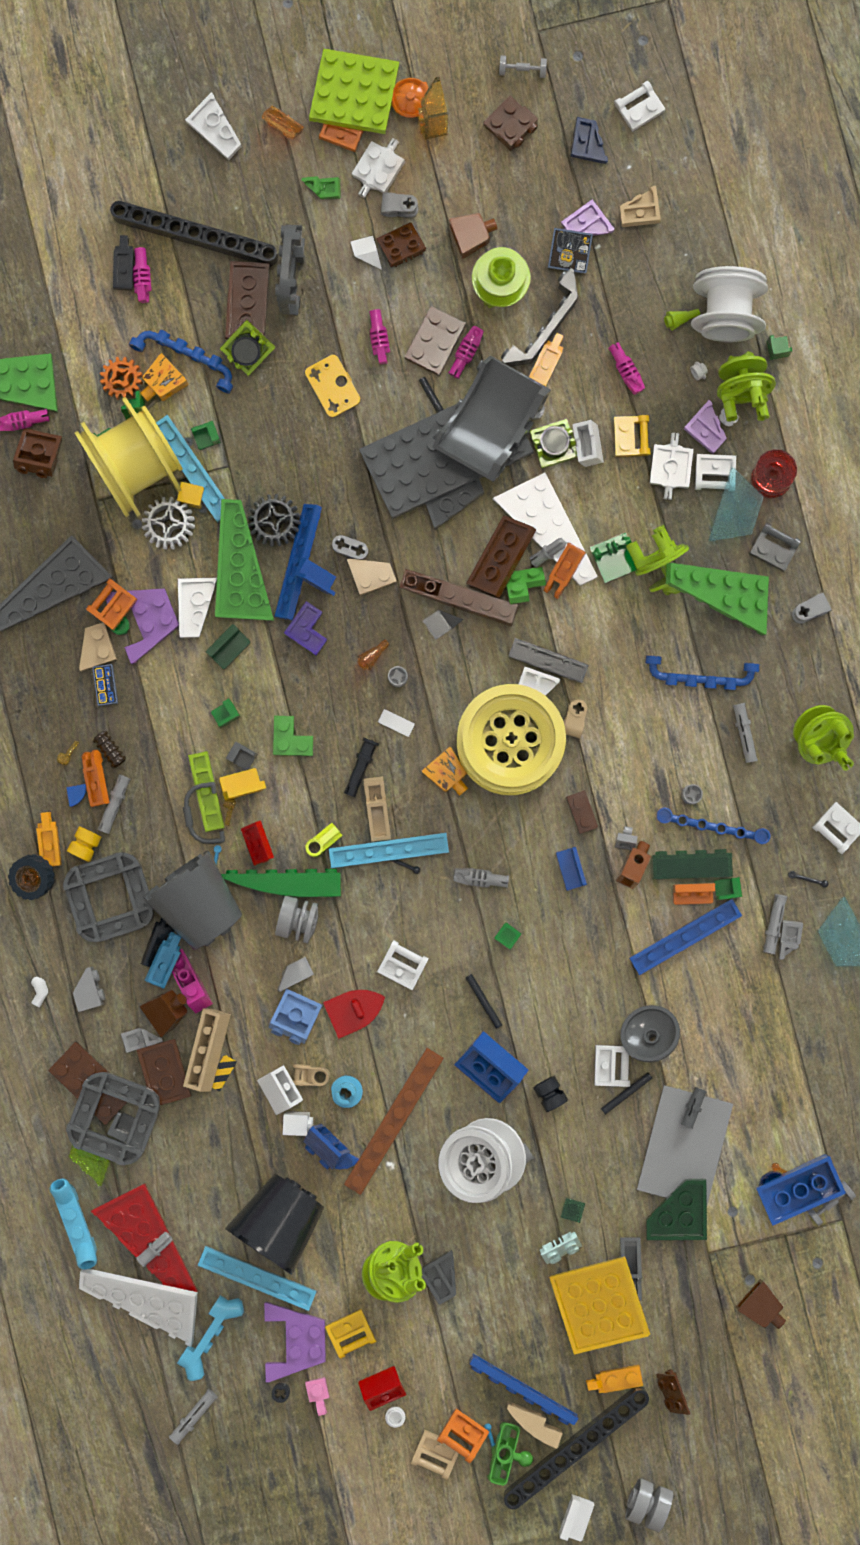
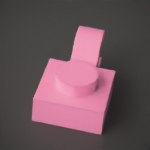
(317, 1392)

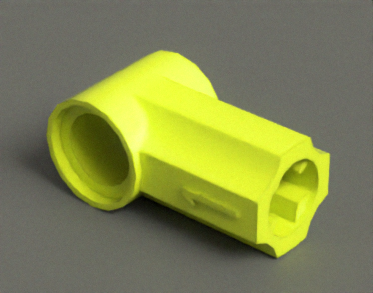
(325, 839)

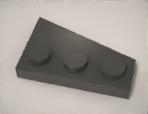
(452, 503)

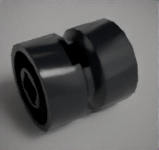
(550, 1093)

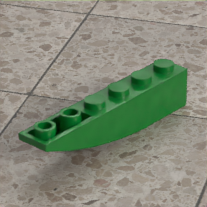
(290, 883)

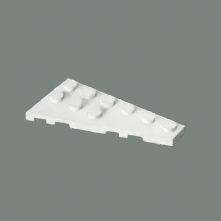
(539, 507)
(149, 1302)

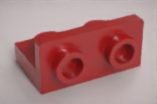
(257, 843)

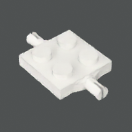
(378, 167)
(671, 466)

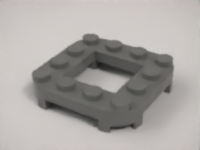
(292, 253)
(81, 906)
(102, 1145)

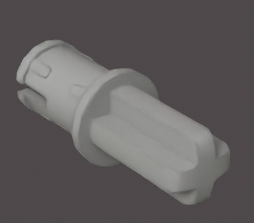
(548, 552)
(154, 1249)

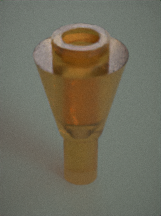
(368, 659)

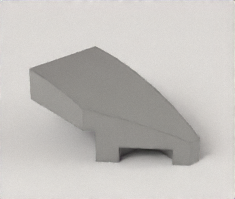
(790, 937)
(295, 973)
(138, 1039)

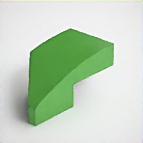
(324, 188)

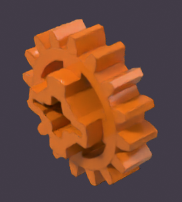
(114, 382)

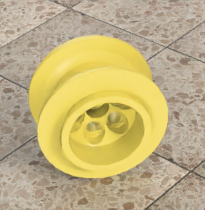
(131, 456)
(481, 760)

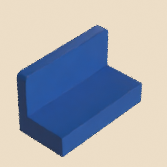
(315, 576)
(571, 868)

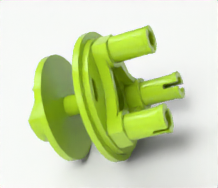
(501, 277)
(745, 384)
(666, 553)
(824, 736)
(393, 1272)

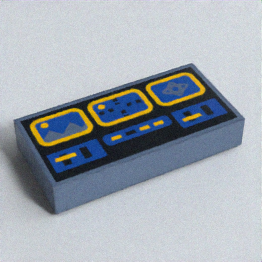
(105, 685)

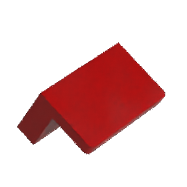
(381, 1388)

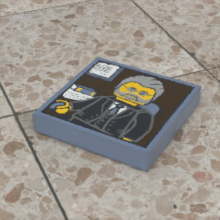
(570, 250)

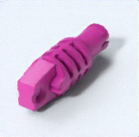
(142, 275)
(379, 336)
(466, 351)
(627, 369)
(22, 420)

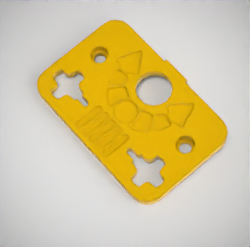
(327, 387)

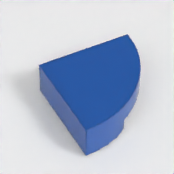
(76, 794)
(349, 1161)

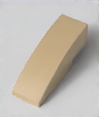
(377, 809)
(535, 1424)

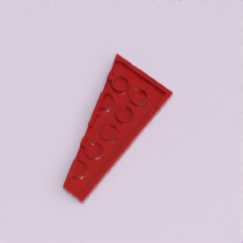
(137, 1223)

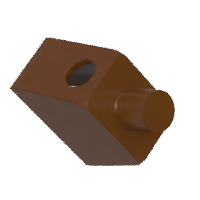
(165, 1011)
(761, 1306)

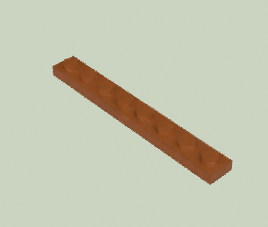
(393, 1121)

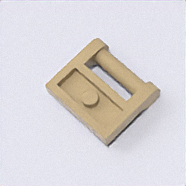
(429, 1445)

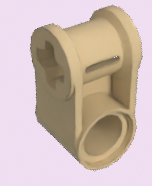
(575, 722)
(308, 1075)

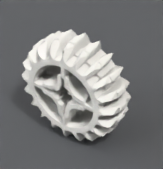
(168, 515)

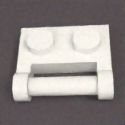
(643, 111)
(714, 466)
(843, 823)
(398, 970)
(605, 1066)

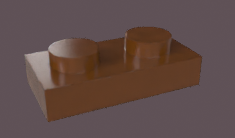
(582, 812)

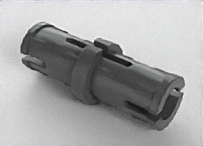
(693, 1107)

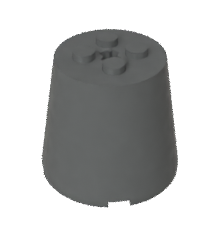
(196, 902)

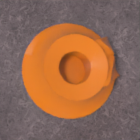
(408, 96)

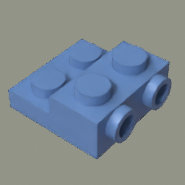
(294, 1017)

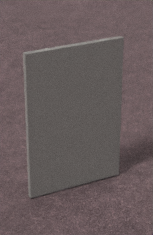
(683, 1152)

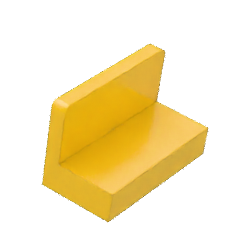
(241, 784)

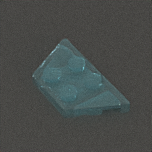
(737, 508)
(842, 935)

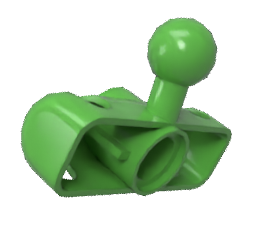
(505, 1441)

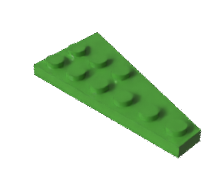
(29, 381)
(239, 578)
(728, 592)

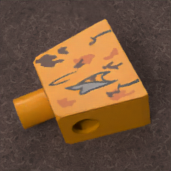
(162, 380)
(447, 772)

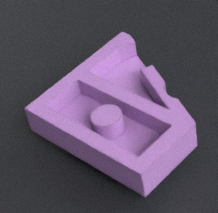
(589, 220)
(706, 428)

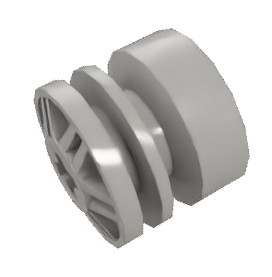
(297, 919)

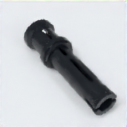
(364, 758)

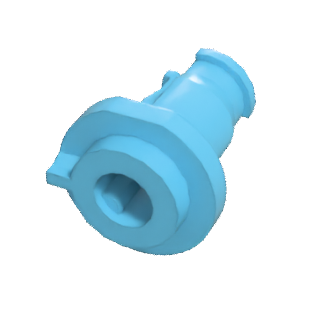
(352, 1085)

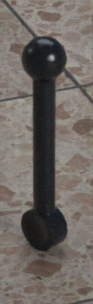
(416, 869)
(792, 874)

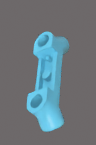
(75, 1224)
(191, 1358)

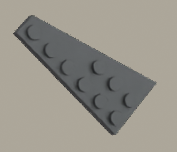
(58, 579)

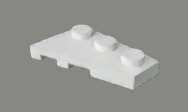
(213, 126)
(194, 601)

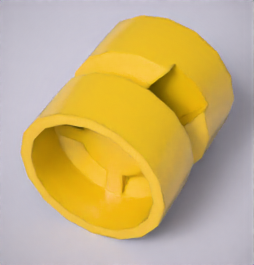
(84, 843)

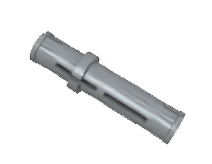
(745, 732)
(112, 808)
(773, 931)
(179, 1433)

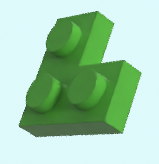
(522, 580)
(286, 743)

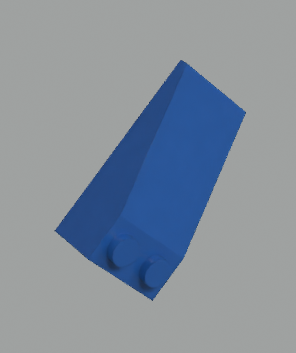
(325, 1146)
(800, 1189)

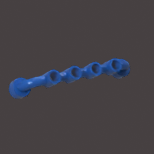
(180, 347)
(709, 681)
(760, 836)

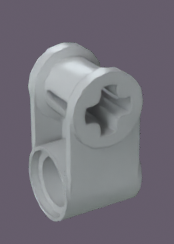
(396, 205)
(814, 608)

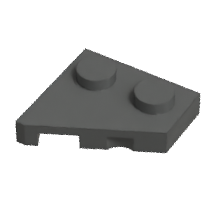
(441, 1277)

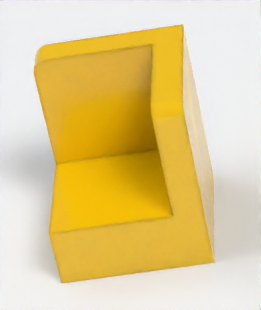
(190, 495)

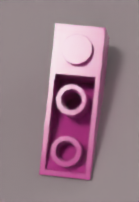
(190, 984)

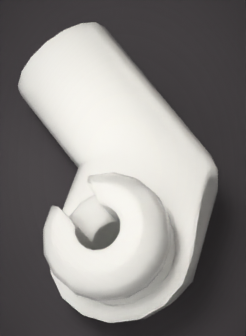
(41, 991)

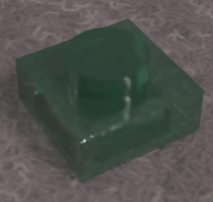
(572, 1210)

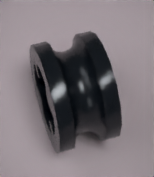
(280, 1386)

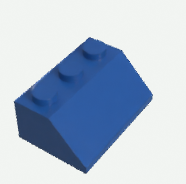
(491, 1067)

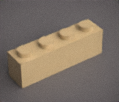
(207, 1050)

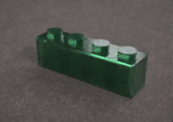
(691, 865)

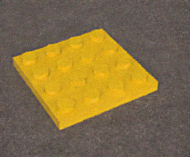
(599, 1305)

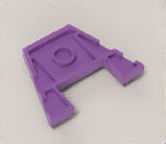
(154, 618)
(303, 1341)

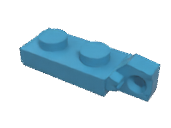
(164, 961)

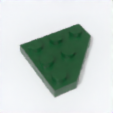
(681, 1214)

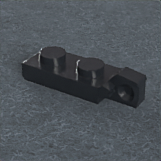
(123, 265)

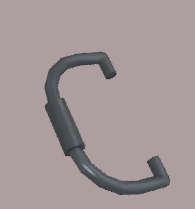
(188, 815)

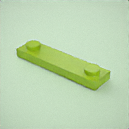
(208, 802)

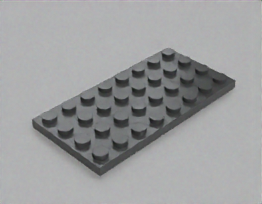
(415, 473)

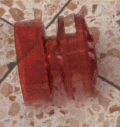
(775, 463)

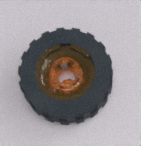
(42, 877)

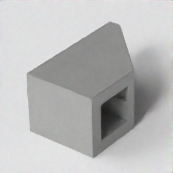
(87, 992)

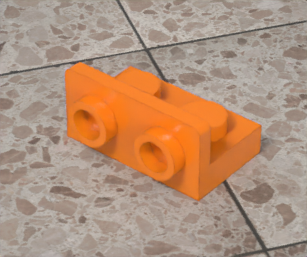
(693, 893)

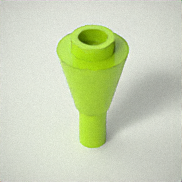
(676, 318)

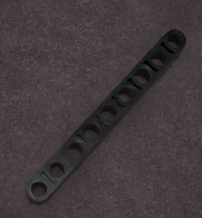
(187, 227)
(573, 1456)

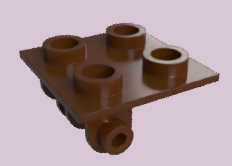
(401, 244)
(672, 1392)

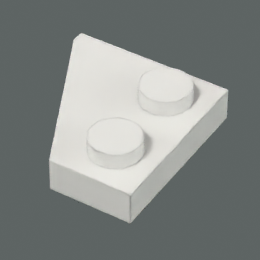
(537, 680)

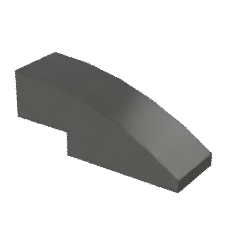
(632, 1251)

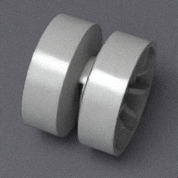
(644, 1502)

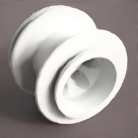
(729, 303)
(478, 1182)

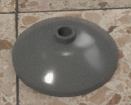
(648, 1023)

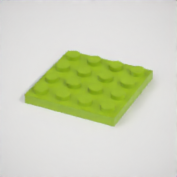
(354, 91)

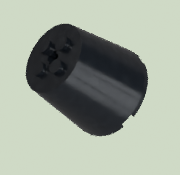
(278, 1221)

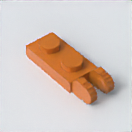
(565, 568)
(95, 778)

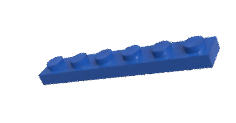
(301, 549)
(685, 936)
(530, 1395)

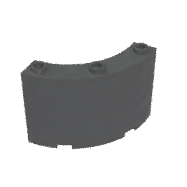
(492, 418)

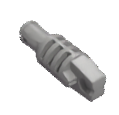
(479, 878)

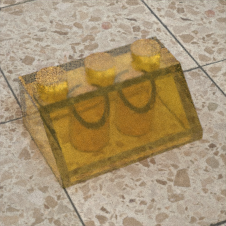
(433, 112)

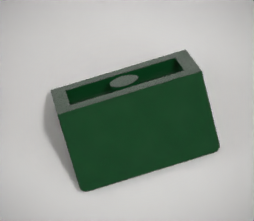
(228, 646)

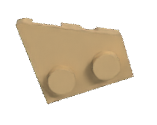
(641, 210)
(371, 575)
(96, 647)

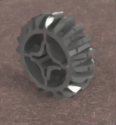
(270, 503)

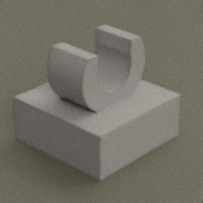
(626, 840)

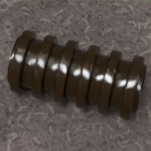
(109, 749)

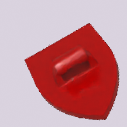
(353, 1010)

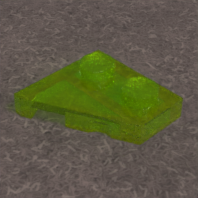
(90, 1164)

